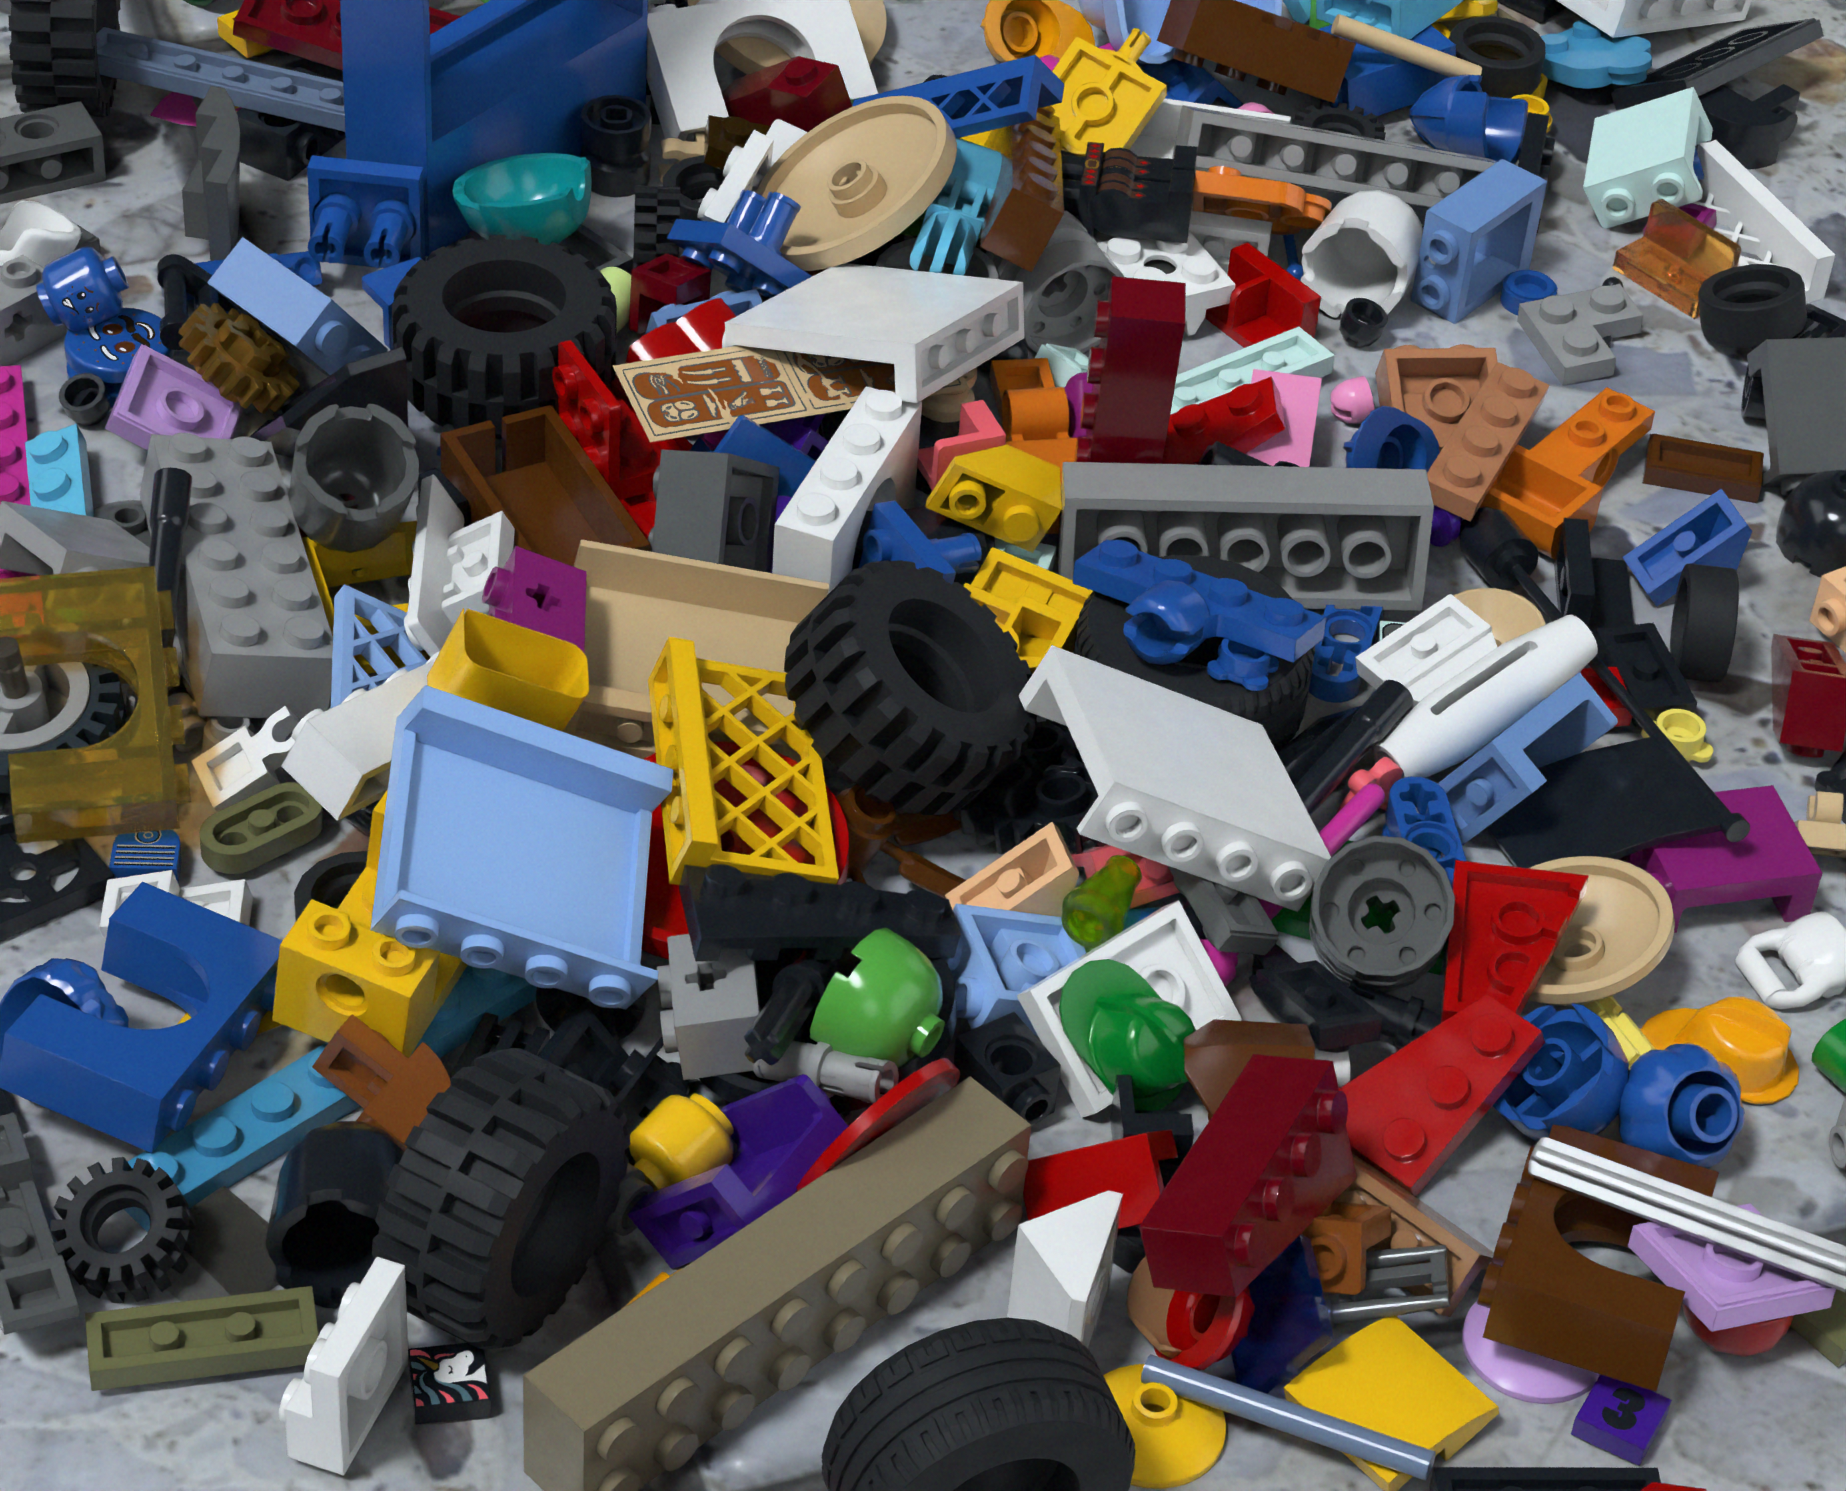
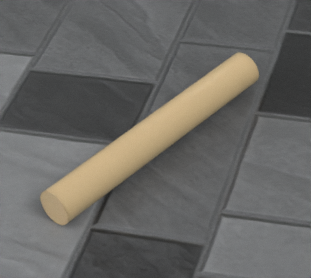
(1402, 48)

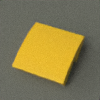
(1396, 1387)

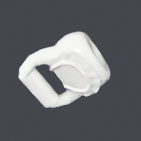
(1811, 949)

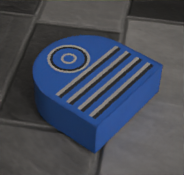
(146, 853)

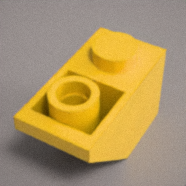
(1001, 494)

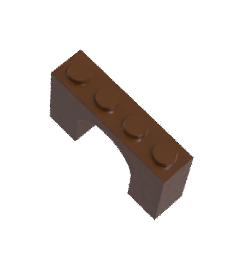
(1566, 1305)

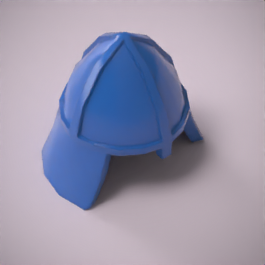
(1469, 122)

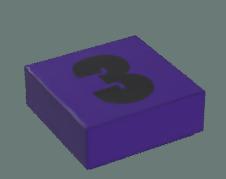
(1621, 1418)

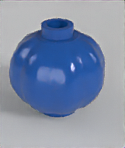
(1682, 1105)

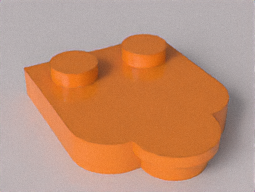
(1285, 204)

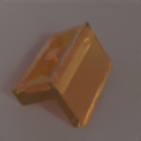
(1676, 256)

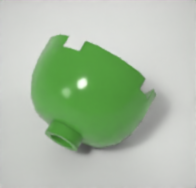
(885, 1004)

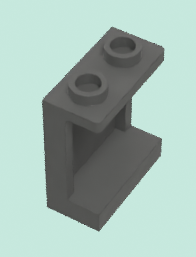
(1802, 407)

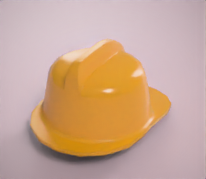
(1032, 28)
(1741, 1035)

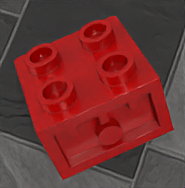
(604, 426)

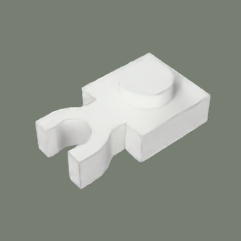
(246, 760)

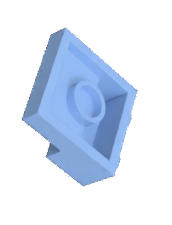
(1002, 957)

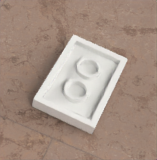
(1173, 963)

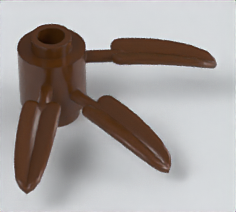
(871, 826)

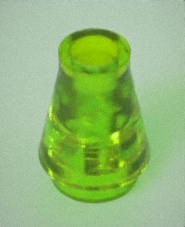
(1101, 903)

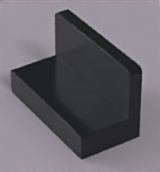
(1587, 586)

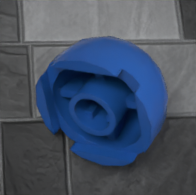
(1570, 1079)

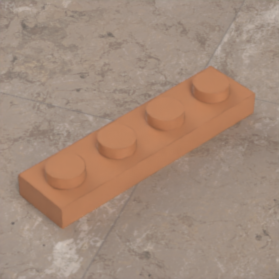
(1484, 439)

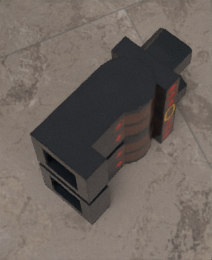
(1131, 192)

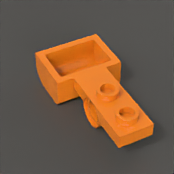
(1033, 412)
(1568, 468)

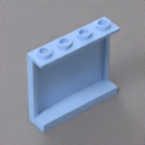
(518, 848)

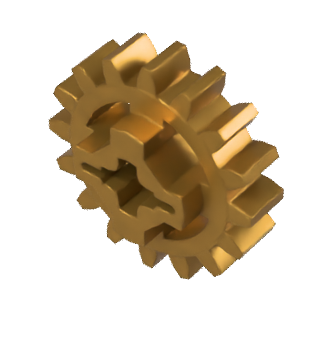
(238, 358)

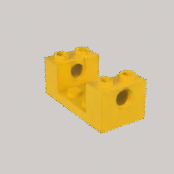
(342, 968)

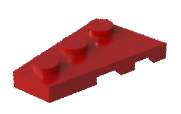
(1435, 1090)

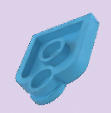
(1593, 59)

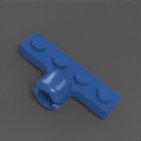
(1183, 607)

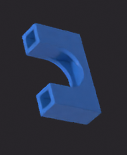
(148, 1079)

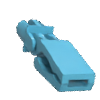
(959, 210)

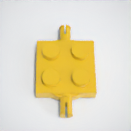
(1105, 94)

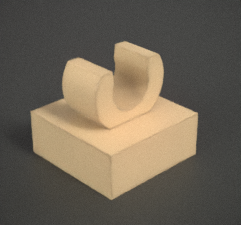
(1823, 829)

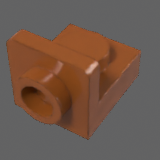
(1341, 1241)

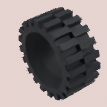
(57, 53)

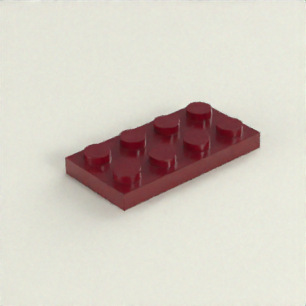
(305, 27)

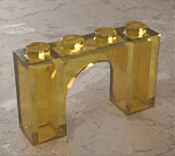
(131, 776)

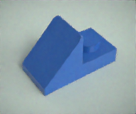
(1705, 535)

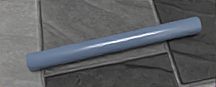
(1290, 1417)

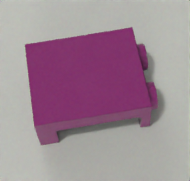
(1762, 865)

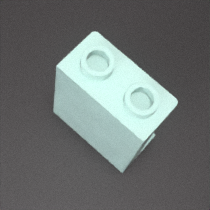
(1645, 157)

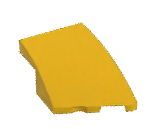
(1029, 603)

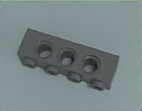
(49, 152)

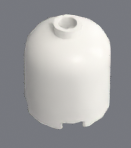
(1363, 251)

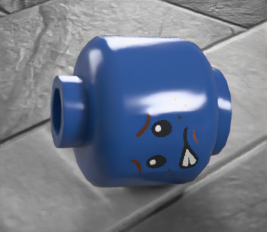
(82, 289)

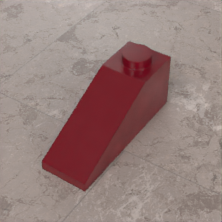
(794, 91)
(1808, 695)

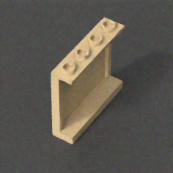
(646, 597)

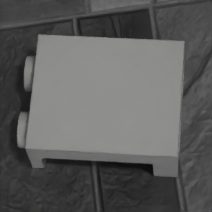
(64, 542)

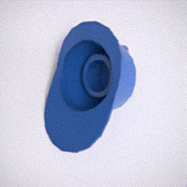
(1391, 441)

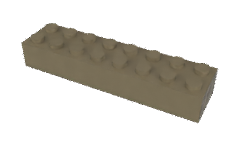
(776, 1297)

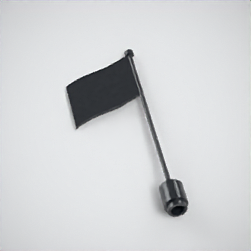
(1605, 797)

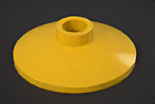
(1176, 1440)

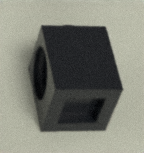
(1010, 1065)

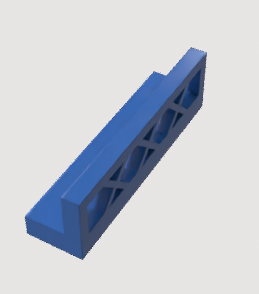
(988, 96)

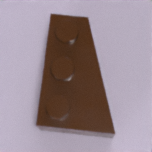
(1259, 44)

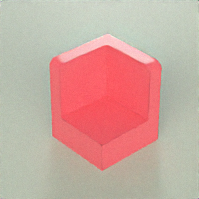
(977, 432)

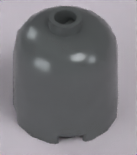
(352, 476)

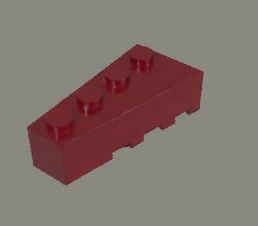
(1132, 372)
(1251, 1178)

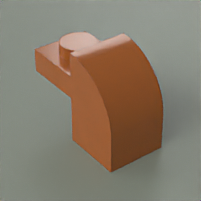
(381, 1078)

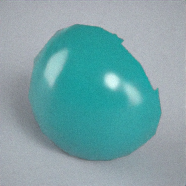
(526, 196)

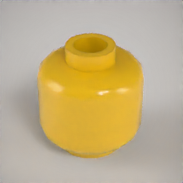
(681, 1140)

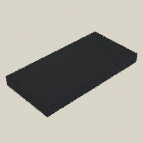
(1721, 61)

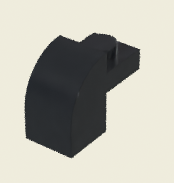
(1750, 127)

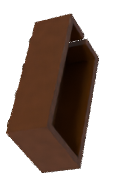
(544, 485)

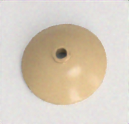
(1613, 936)

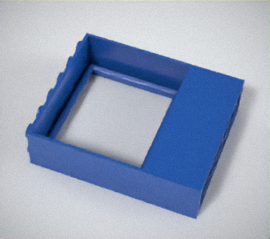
(481, 86)

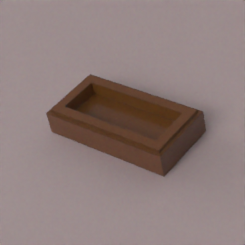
(1703, 467)

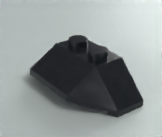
(367, 381)

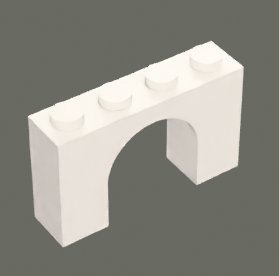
(685, 39)
(863, 464)

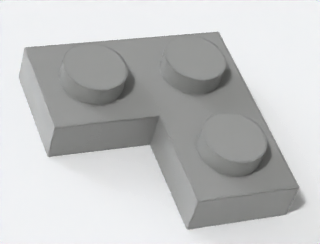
(1572, 326)

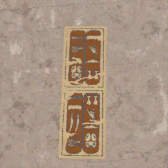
(714, 387)

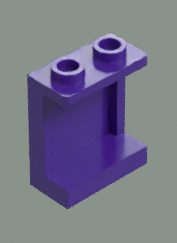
(777, 1142)

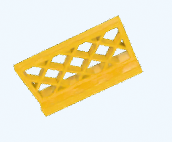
(690, 813)

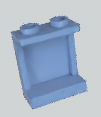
(1507, 766)

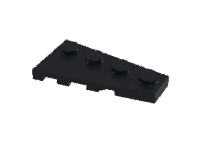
(789, 911)

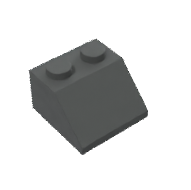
(715, 508)

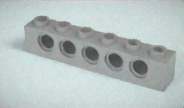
(1324, 157)

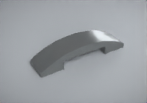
(32, 1275)

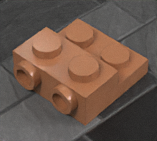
(1433, 382)

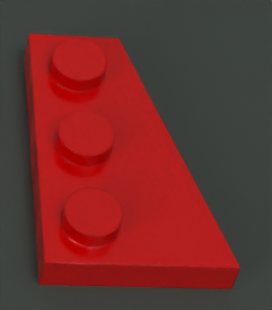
(1236, 419)
(1504, 931)

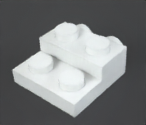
(349, 1371)

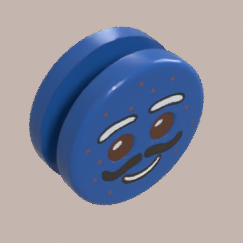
(111, 347)

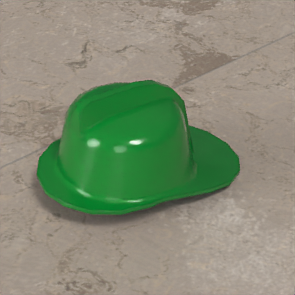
(1126, 1030)

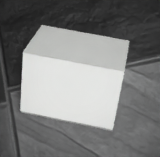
(1066, 1265)

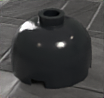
(1815, 522)

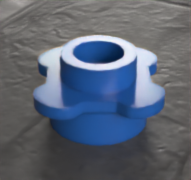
(1242, 665)

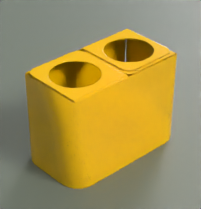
(512, 669)

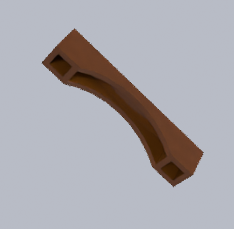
(1028, 190)

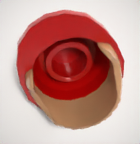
(1187, 1325)

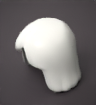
(37, 233)

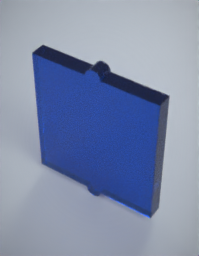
(1287, 1320)

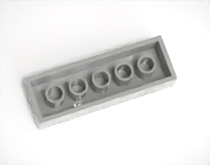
(1282, 521)
(246, 587)

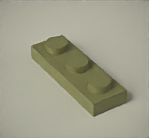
(200, 1338)

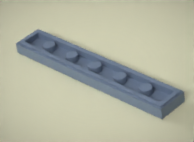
(247, 82)

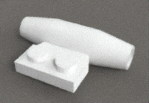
(1466, 684)

